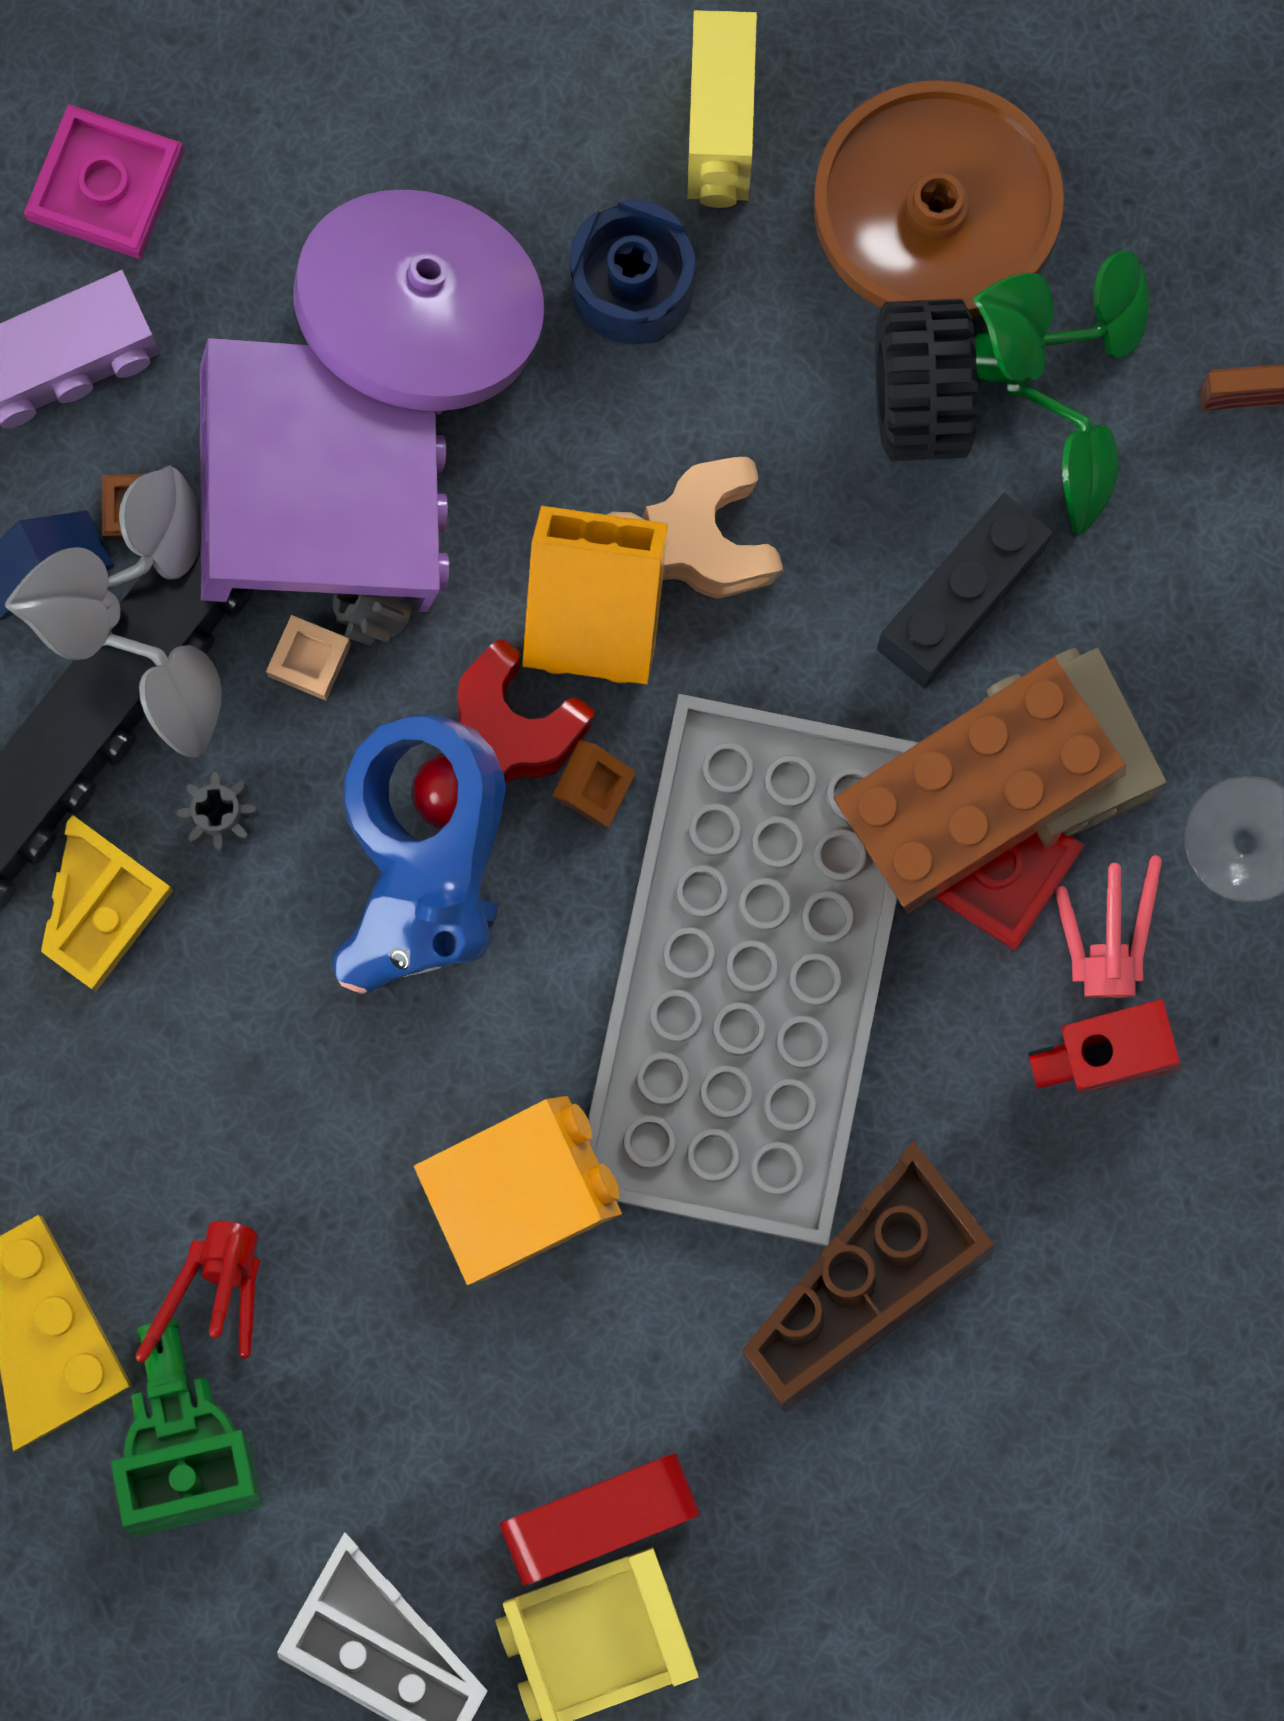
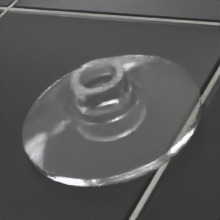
(1221, 812)

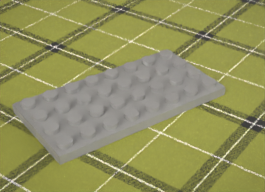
(746, 976)

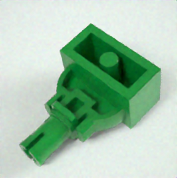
(185, 1458)

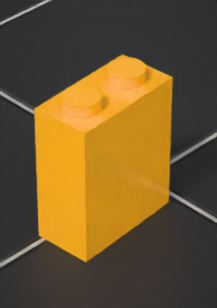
(594, 594)
(519, 1188)

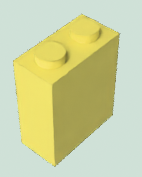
(721, 107)

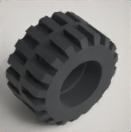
(926, 379)

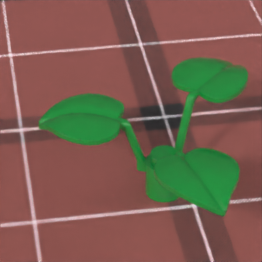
(1013, 353)

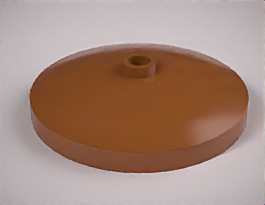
(943, 151)

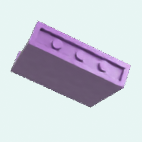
(313, 481)

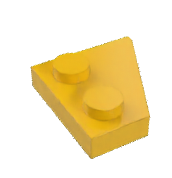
(98, 905)

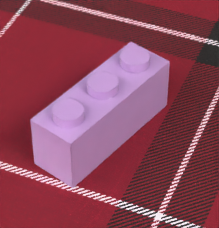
(70, 346)

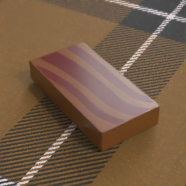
(1243, 387)

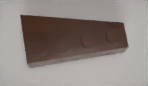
(869, 1280)

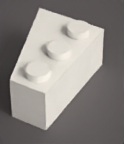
(376, 1648)

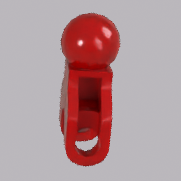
(521, 745)

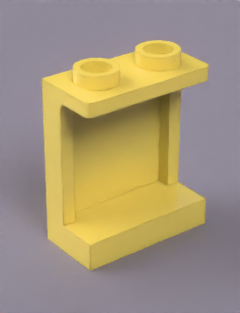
(596, 1639)

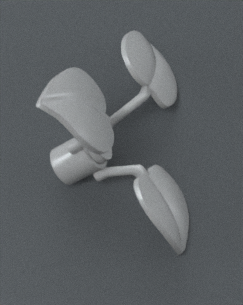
(74, 611)

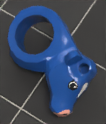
(428, 896)

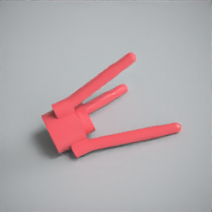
(1110, 968)

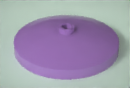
(418, 300)

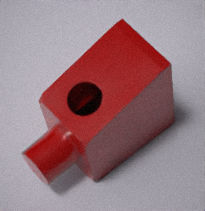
(1140, 1046)

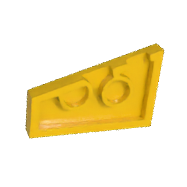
(50, 1340)

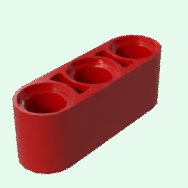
(599, 1519)

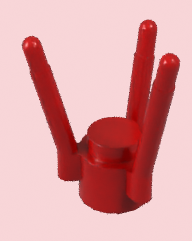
(227, 1262)

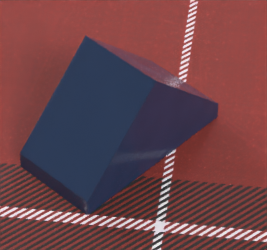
(36, 539)

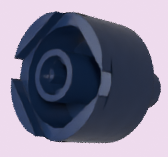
(610, 247)

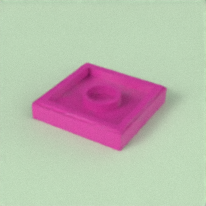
(104, 181)

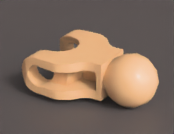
(695, 545)

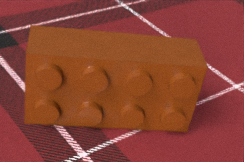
(981, 784)

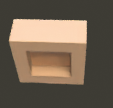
(308, 657)

